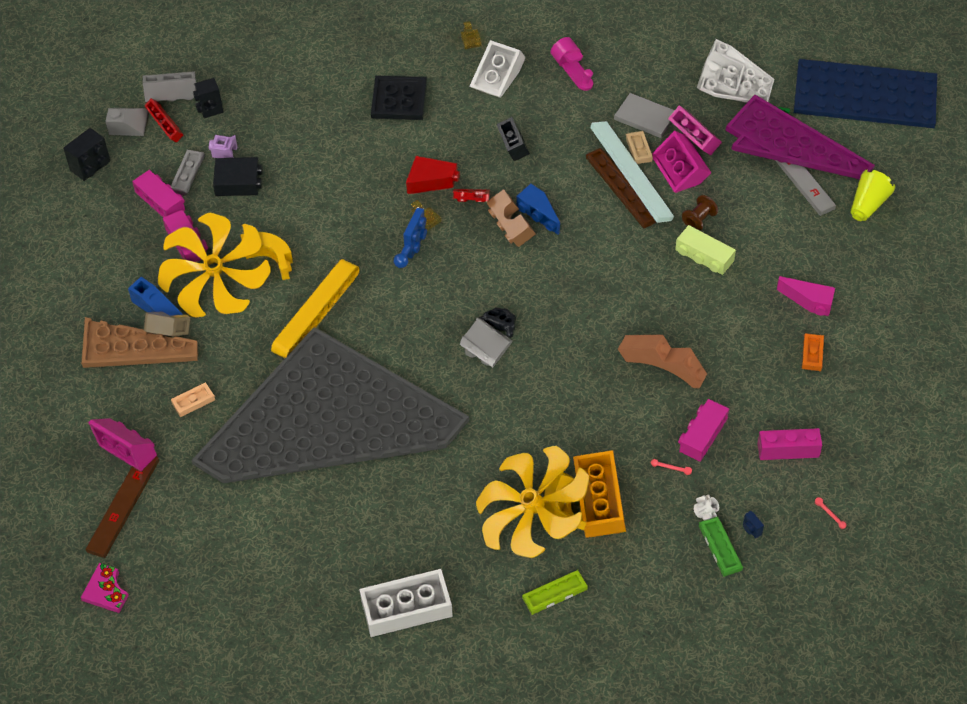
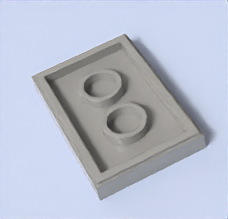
(644, 115)

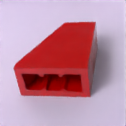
(431, 175)

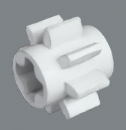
(706, 507)

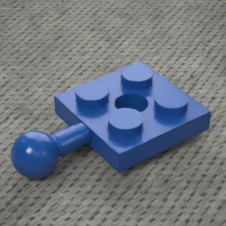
(412, 237)

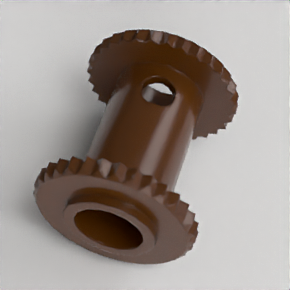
(704, 207)

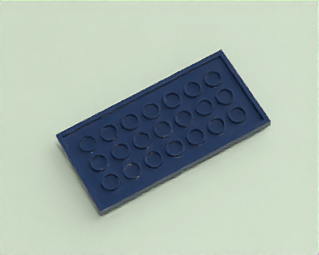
(866, 93)

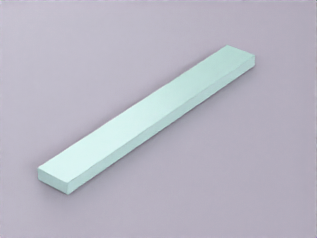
(632, 172)

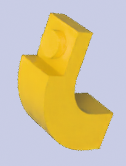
(276, 249)
(561, 509)

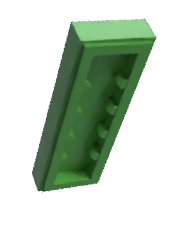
(720, 546)

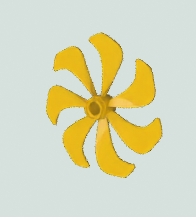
(223, 300)
(531, 502)

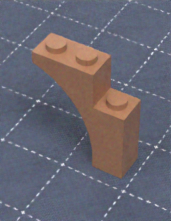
(657, 352)

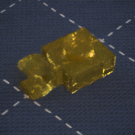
(470, 37)
(432, 218)

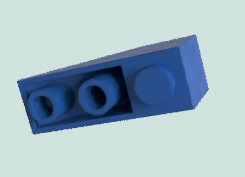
(536, 204)
(150, 298)

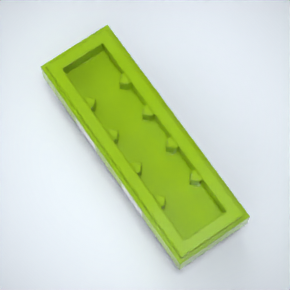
(554, 592)

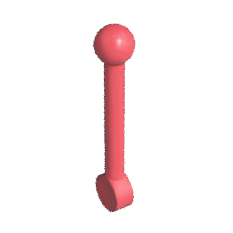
(687, 470)
(819, 502)

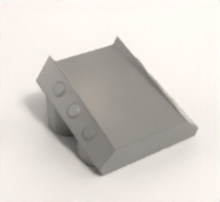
(485, 343)

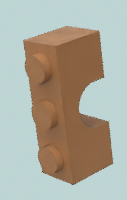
(503, 208)

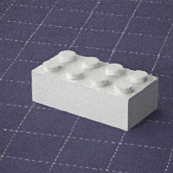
(406, 602)

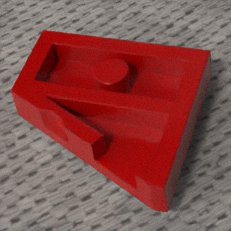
(478, 195)

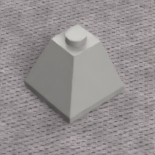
(126, 121)

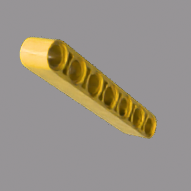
(315, 307)

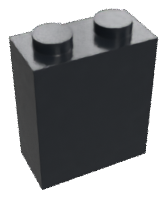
(237, 176)

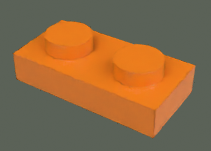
(813, 352)

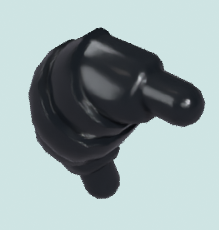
(501, 319)

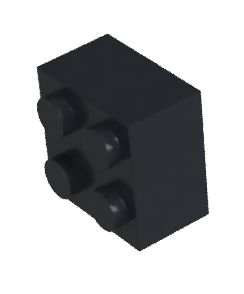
(87, 154)

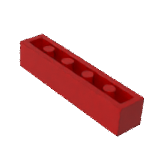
(163, 120)

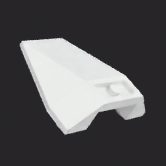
(733, 75)

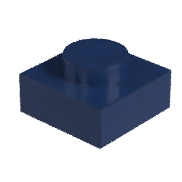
(752, 524)

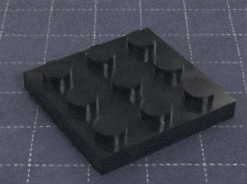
(399, 97)

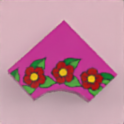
(104, 589)

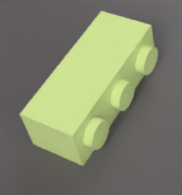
(705, 250)

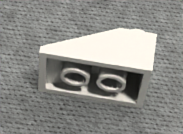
(497, 69)

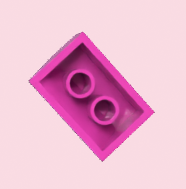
(680, 162)
(123, 442)

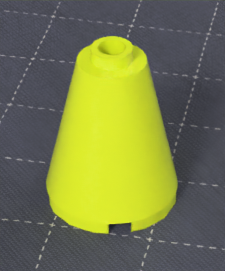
(871, 193)

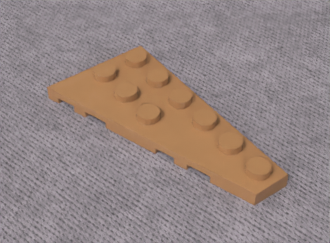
(128, 345)

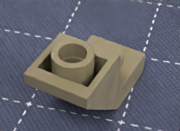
(166, 325)

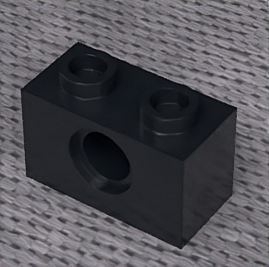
(208, 98)
(513, 139)

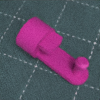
(567, 56)

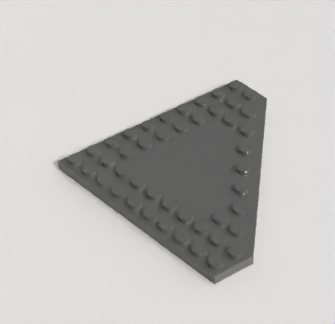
(327, 411)

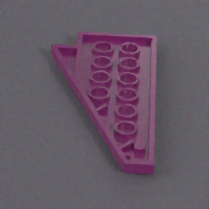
(778, 136)

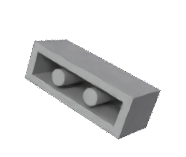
(169, 86)

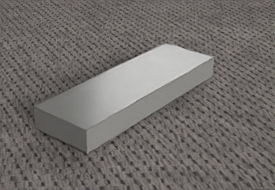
(187, 172)

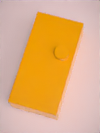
(602, 503)

